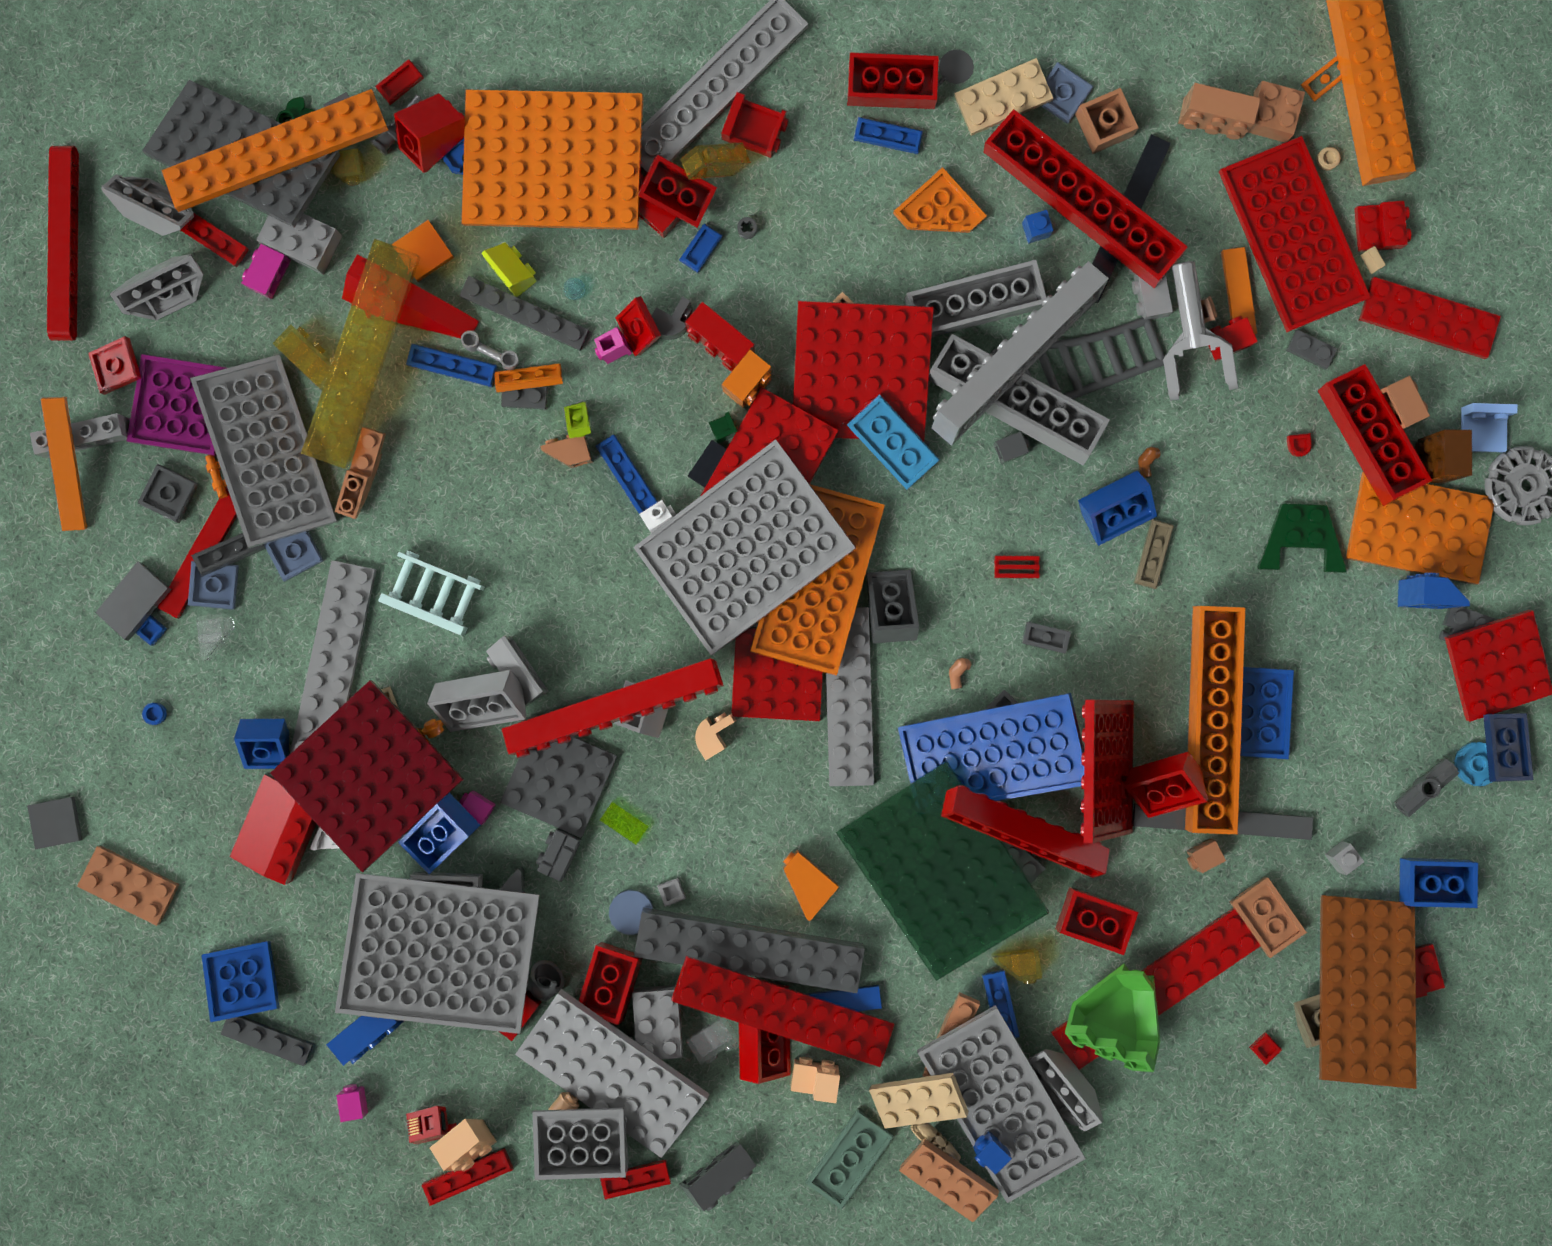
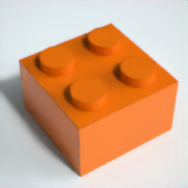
(747, 379)

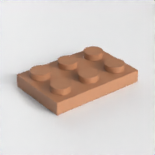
(1268, 917)

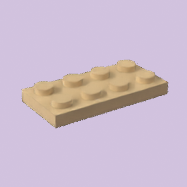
(994, 98)
(919, 1100)

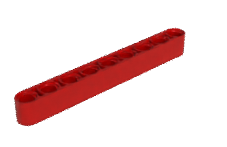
(62, 243)

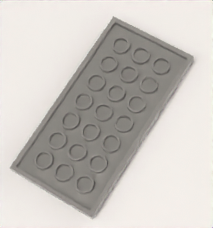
(260, 449)
(612, 1072)
(1004, 1099)

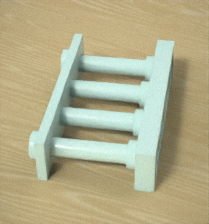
(435, 614)

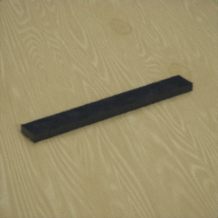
(1136, 192)

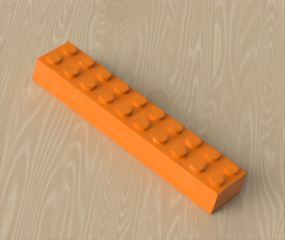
(1371, 90)
(1216, 715)

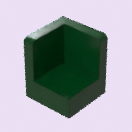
(723, 428)

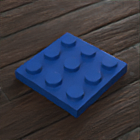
(240, 981)

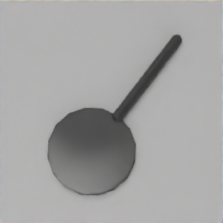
(955, 67)

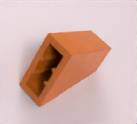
(809, 883)

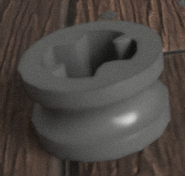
(747, 235)

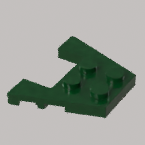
(1303, 528)

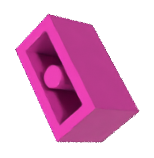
(265, 271)

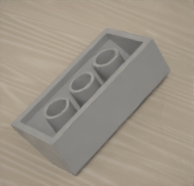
(478, 701)

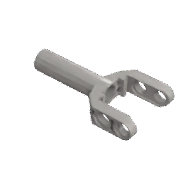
(1193, 330)

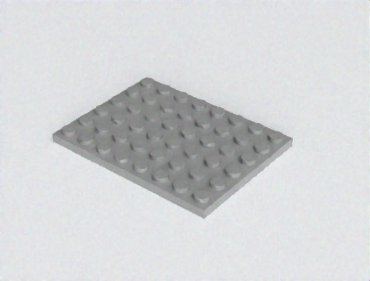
(744, 547)
(437, 953)

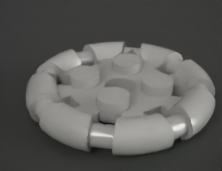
(1512, 485)

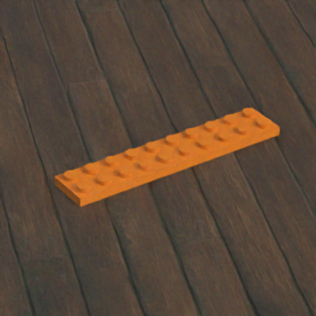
(274, 150)

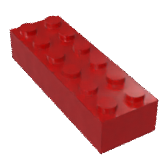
(1374, 435)

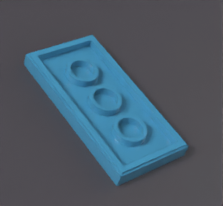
(893, 441)

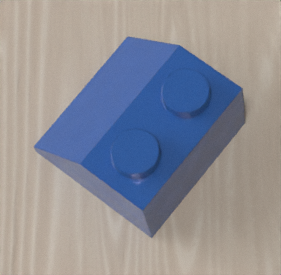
(262, 742)

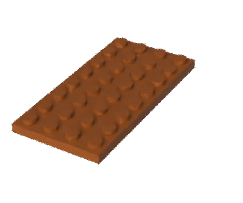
(1367, 992)

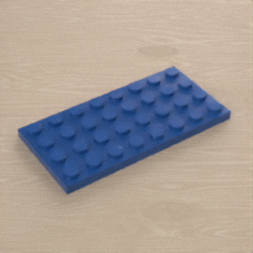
(1002, 749)

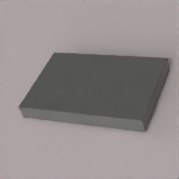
(133, 601)

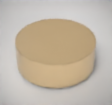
(1328, 158)

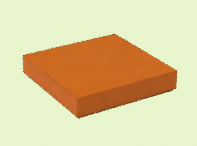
(429, 246)

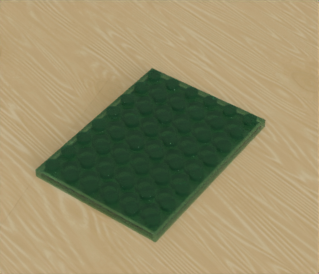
(939, 879)

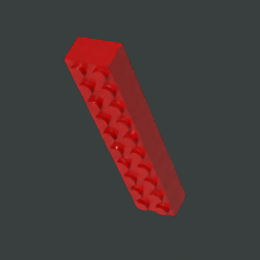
(1084, 198)

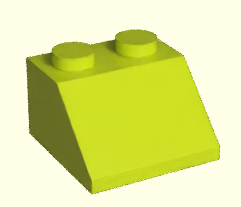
(509, 268)

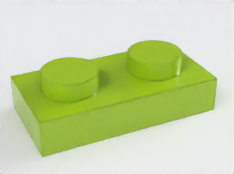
(577, 420)

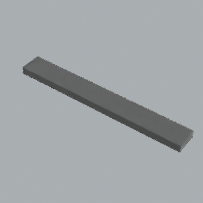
(1248, 823)

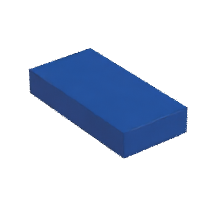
(700, 248)

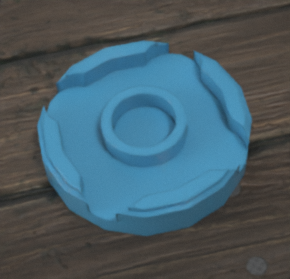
(1470, 761)

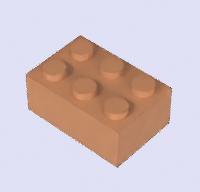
(1218, 111)

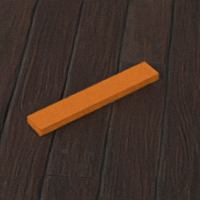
(64, 463)

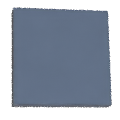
(1067, 92)
(294, 554)
(213, 589)

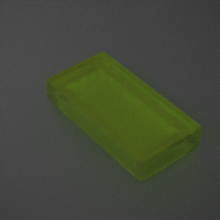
(624, 823)

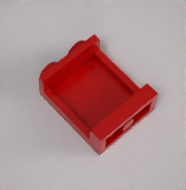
(754, 126)

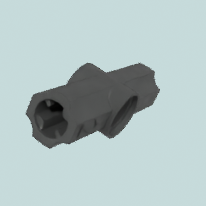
(1416, 797)

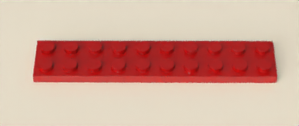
(1184, 970)
(782, 1011)

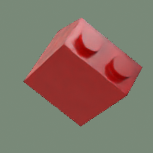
(429, 130)

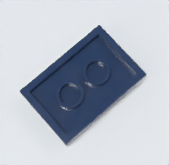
(1508, 747)

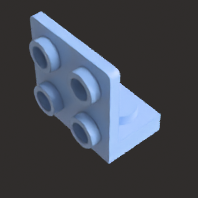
(1487, 425)

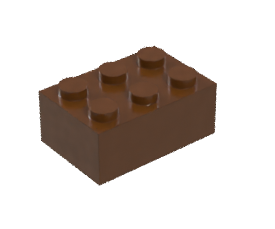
(1446, 455)

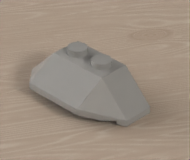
(146, 203)
(160, 288)
(1067, 1089)

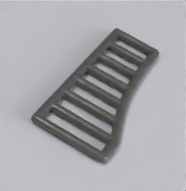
(1105, 336)

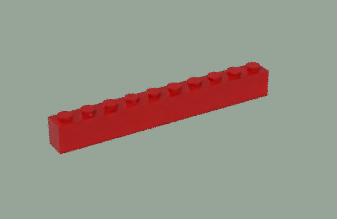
(613, 707)

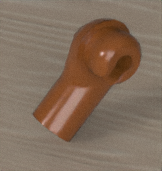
(1146, 459)

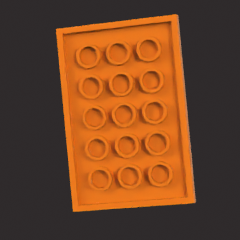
(1422, 531)

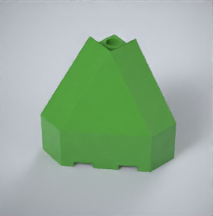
(1119, 1019)

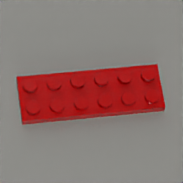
(1430, 318)

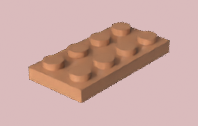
(128, 885)
(949, 1180)

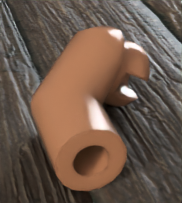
(957, 670)

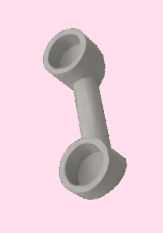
(472, 343)

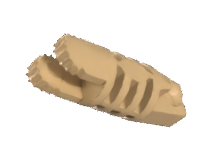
(930, 1133)

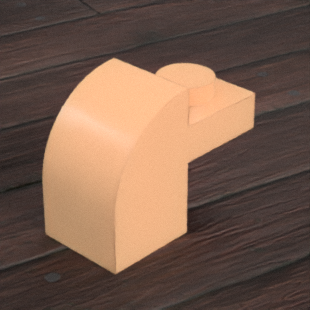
(707, 735)

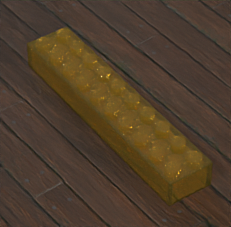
(360, 354)

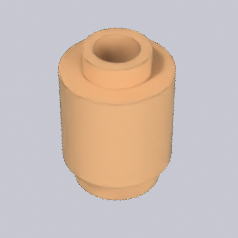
(564, 1102)

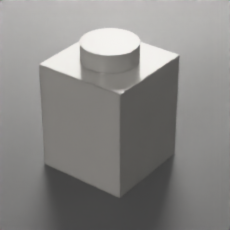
(1344, 858)

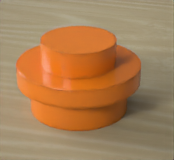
(433, 728)

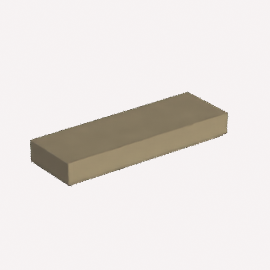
(1153, 554)

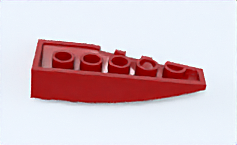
(420, 308)

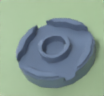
(627, 909)

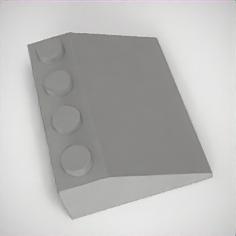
(580, 1143)

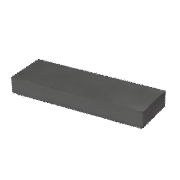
(224, 554)

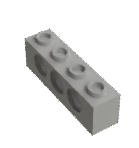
(87, 434)

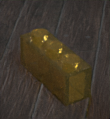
(715, 160)
(304, 354)

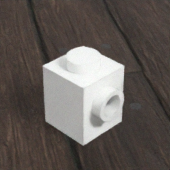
(657, 515)

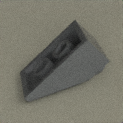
(892, 606)

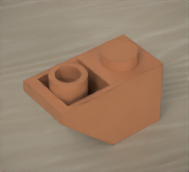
(571, 452)

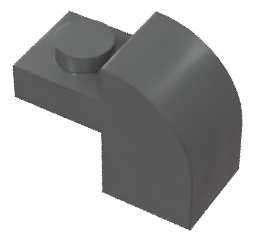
(672, 326)

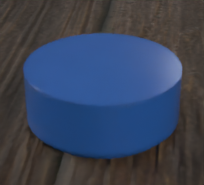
(154, 713)

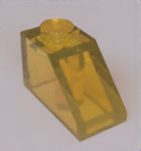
(349, 167)
(1021, 964)

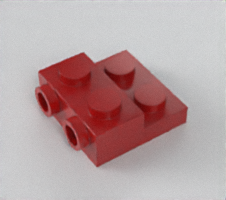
(1382, 226)
(1427, 970)

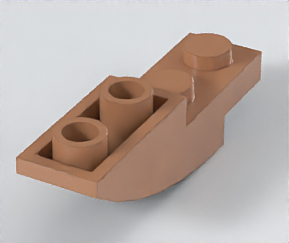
(361, 473)
(961, 1011)

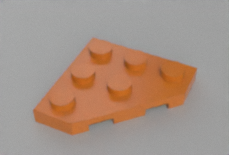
(940, 207)

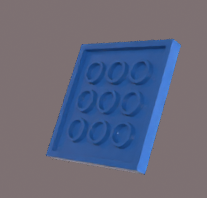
(1266, 712)

